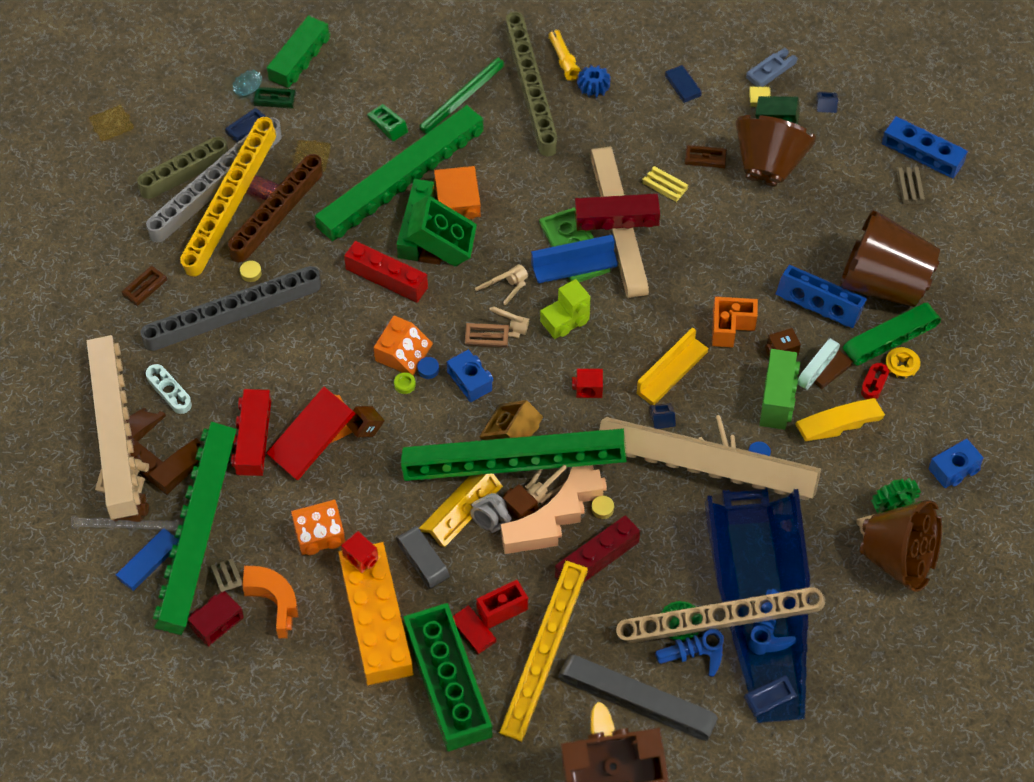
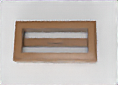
(487, 343)

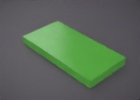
(561, 230)

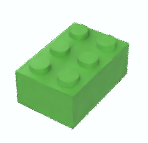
(779, 389)

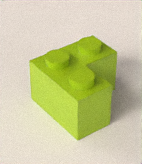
(568, 312)

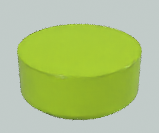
(404, 383)

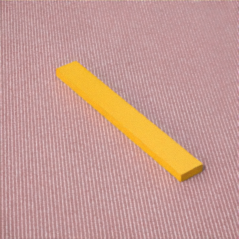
(543, 651)

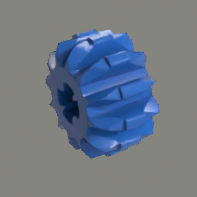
(593, 81)

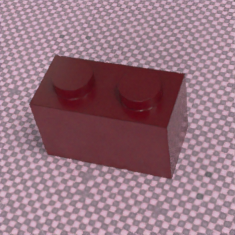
(215, 618)

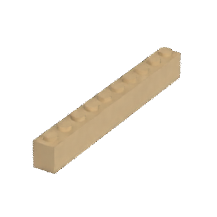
(112, 427)
(717, 459)

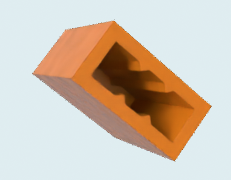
(459, 190)

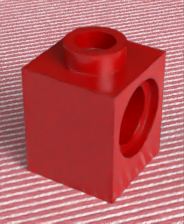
(588, 383)
(360, 552)

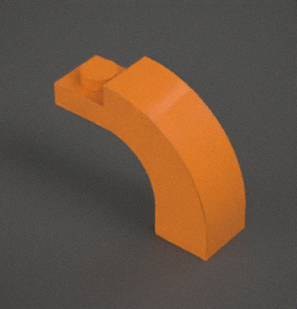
(272, 585)

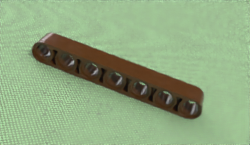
(275, 208)

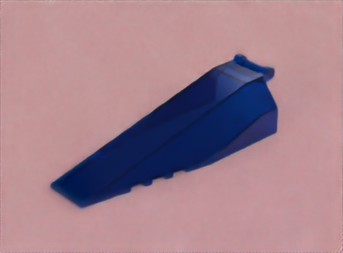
(759, 551)

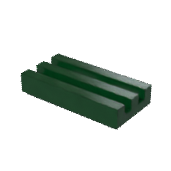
(275, 100)

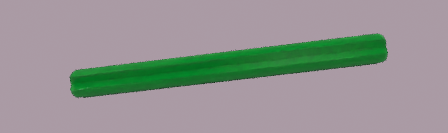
(463, 94)

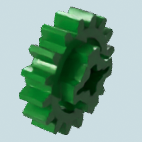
(895, 495)

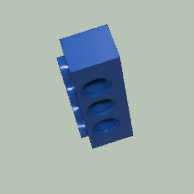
(924, 147)
(831, 295)

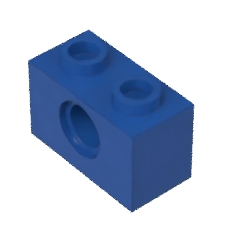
(471, 386)
(963, 454)

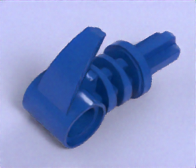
(765, 631)
(690, 647)

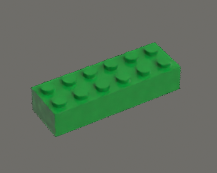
(448, 677)

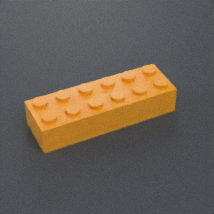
(377, 620)

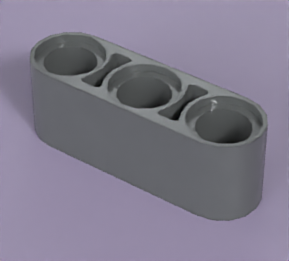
(422, 557)

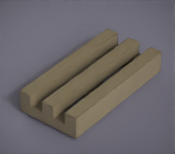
(909, 173)
(224, 568)

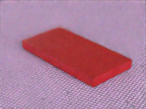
(311, 433)

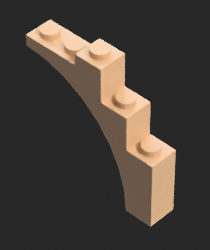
(543, 526)

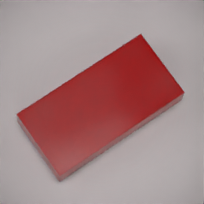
(473, 630)

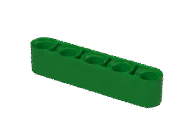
(891, 334)

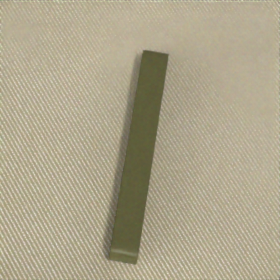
(531, 84)

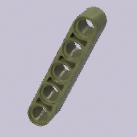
(181, 168)

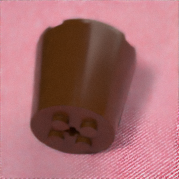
(890, 262)

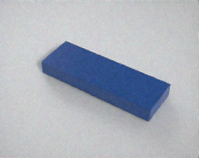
(147, 560)

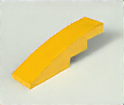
(838, 419)

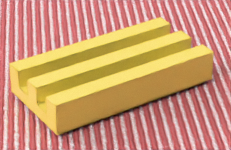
(667, 181)

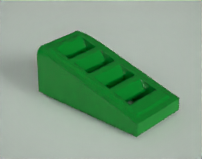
(394, 131)

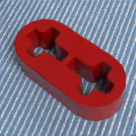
(870, 379)

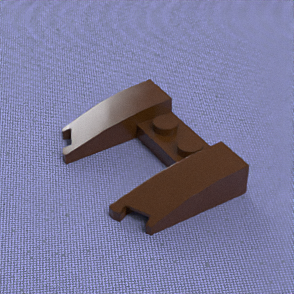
(174, 469)

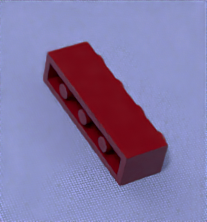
(617, 212)
(604, 548)

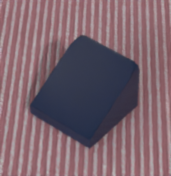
(827, 102)
(663, 416)

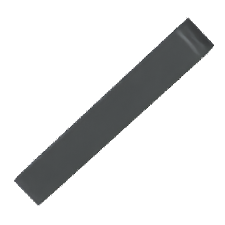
(638, 697)

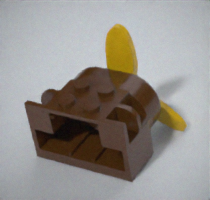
(614, 754)

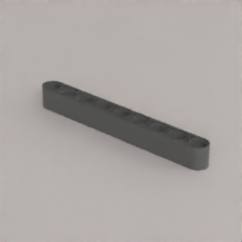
(263, 297)

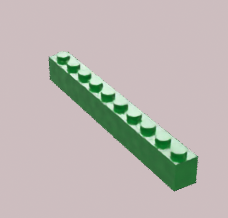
(399, 173)
(513, 454)
(195, 529)

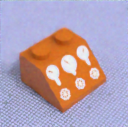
(401, 346)
(318, 527)

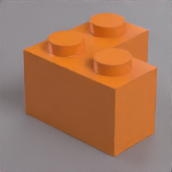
(732, 315)

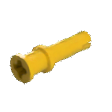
(566, 60)

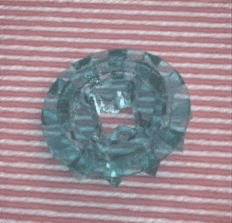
(243, 86)

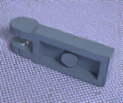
(770, 68)

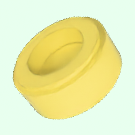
(250, 271)
(602, 507)

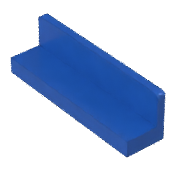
(574, 259)

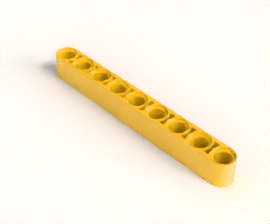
(225, 204)

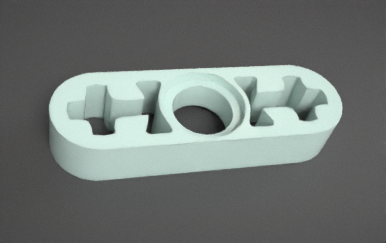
(818, 364)
(167, 380)

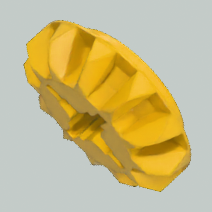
(903, 354)

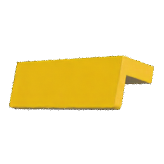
(671, 368)
(456, 510)

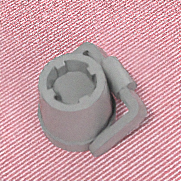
(488, 511)

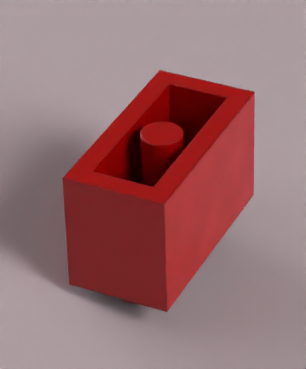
(502, 604)

